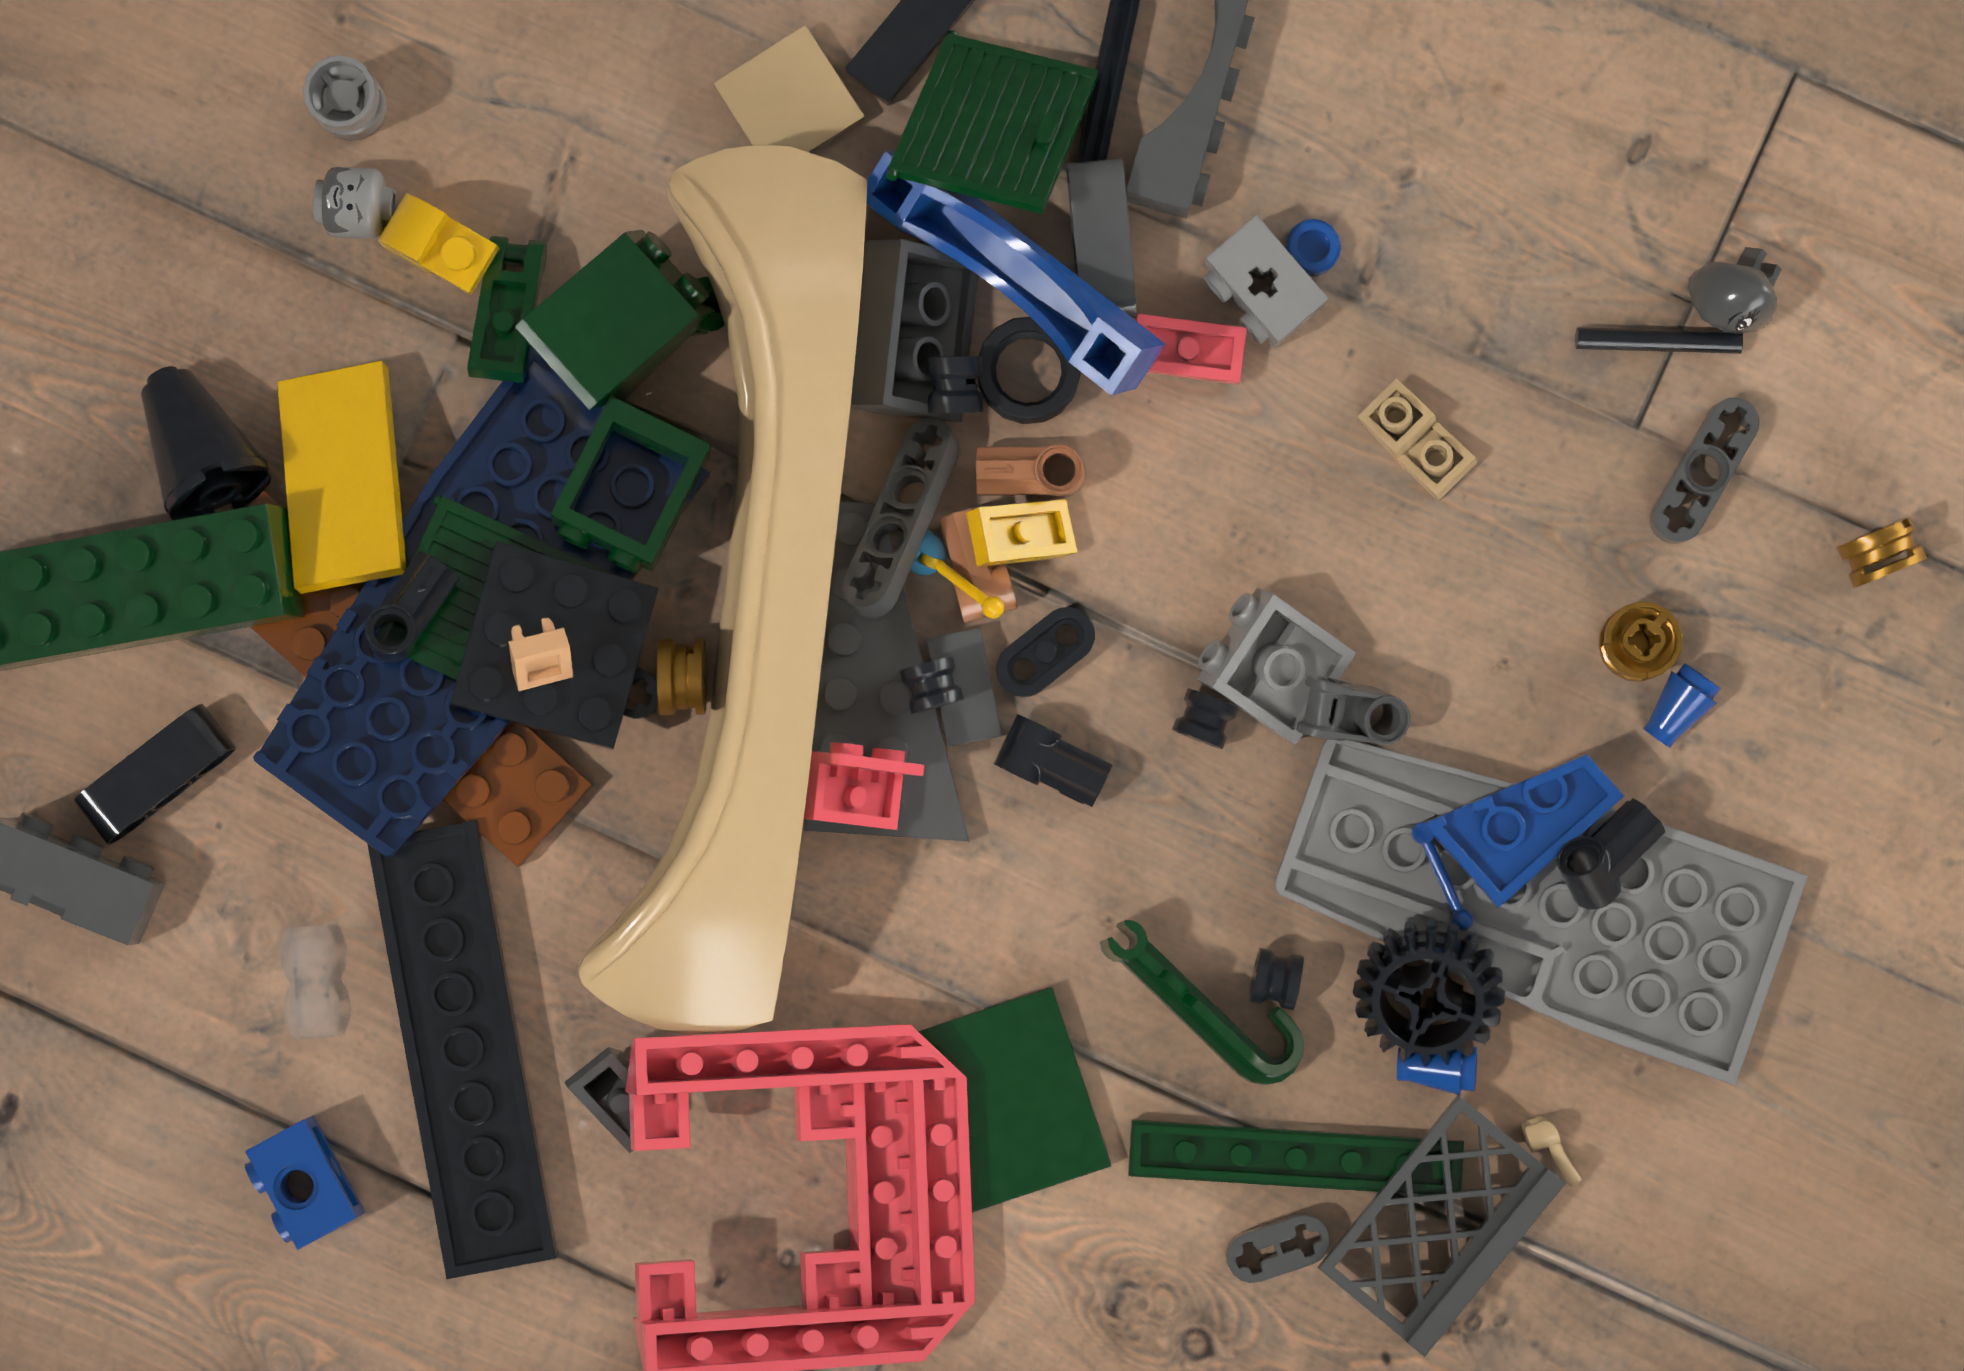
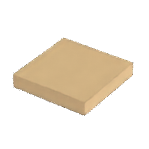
(790, 96)

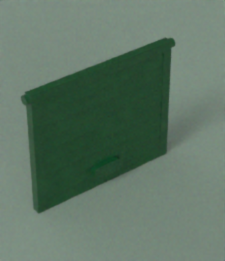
(993, 123)
(465, 545)
(1024, 1098)

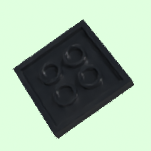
(605, 632)

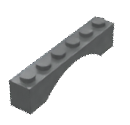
(1171, 156)

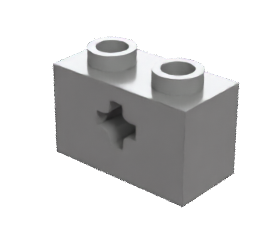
(1260, 253)

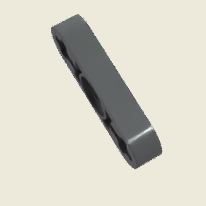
(1712, 428)

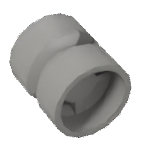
(344, 98)

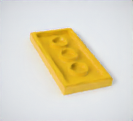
(341, 477)

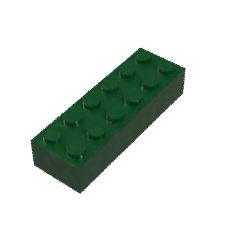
(146, 586)

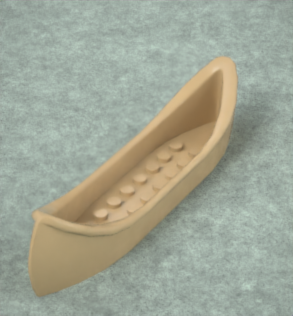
(786, 268)

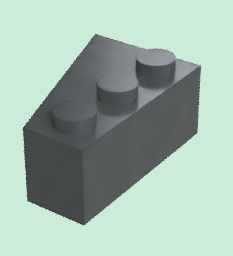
(76, 880)

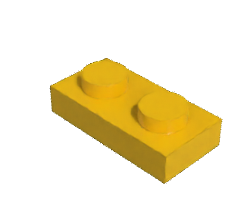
(1021, 532)

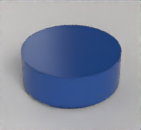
(1314, 246)

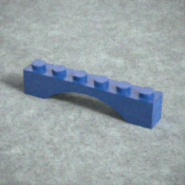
(1078, 318)

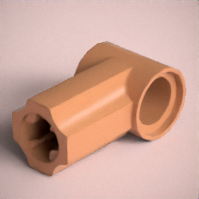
(1022, 471)
(991, 579)

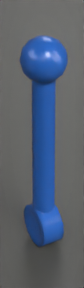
(1461, 916)

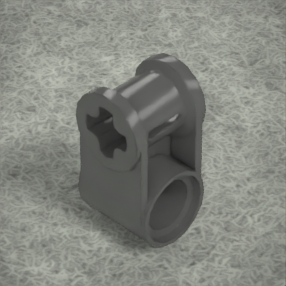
(1344, 709)

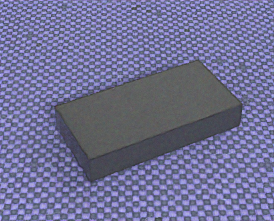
(977, 714)

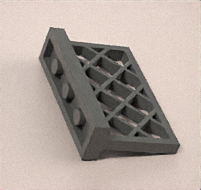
(1480, 1254)

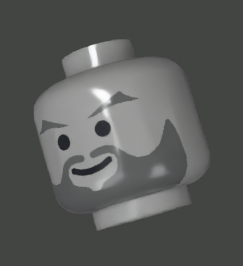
(353, 202)

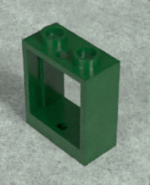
(655, 435)

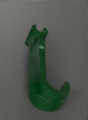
(1203, 1015)

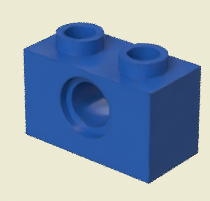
(333, 1198)

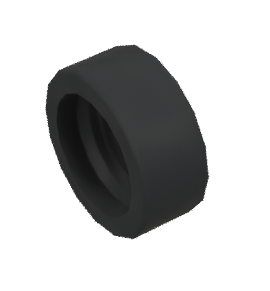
(1001, 402)

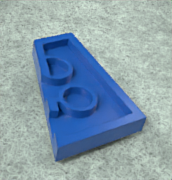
(1524, 826)

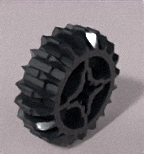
(1468, 1012)

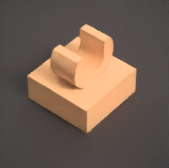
(540, 657)

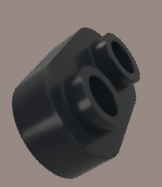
(1045, 652)

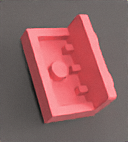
(857, 788)

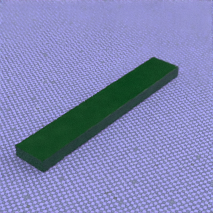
(1281, 1157)

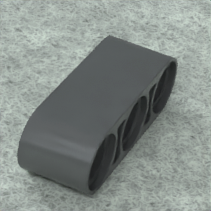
(1102, 230)

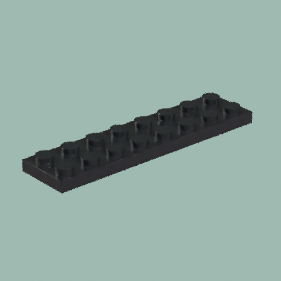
(463, 1052)

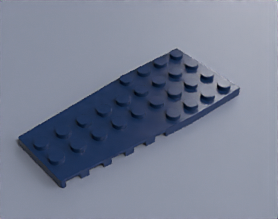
(380, 737)

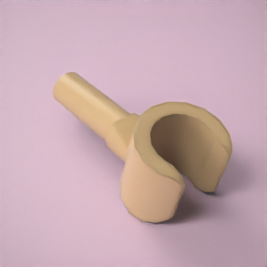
(1542, 1134)

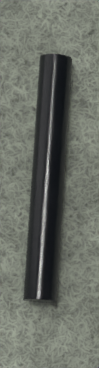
(1658, 340)

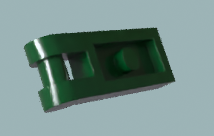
(504, 300)

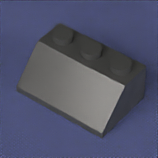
(910, 309)

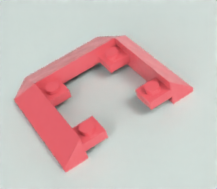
(906, 1196)

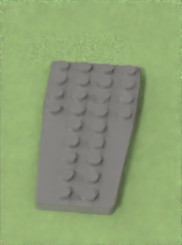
(1660, 969)

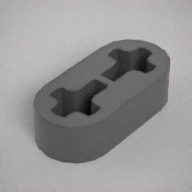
(1283, 1260)

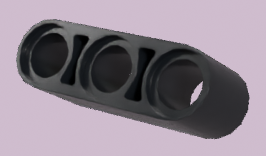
(155, 774)

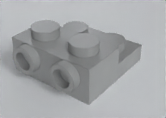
(1267, 660)

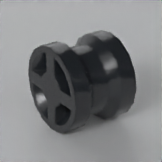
(932, 685)
(1205, 718)
(1276, 978)

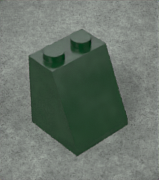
(617, 319)

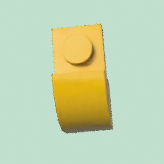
(438, 243)

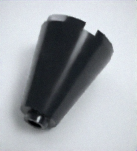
(198, 448)

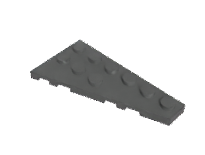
(869, 703)

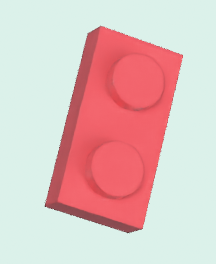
(1197, 349)

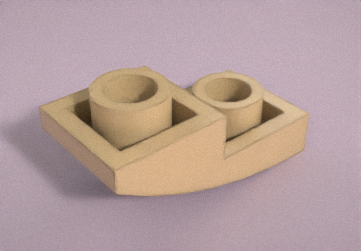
(1416, 439)

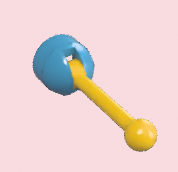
(930, 560)

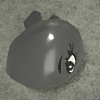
(1737, 295)

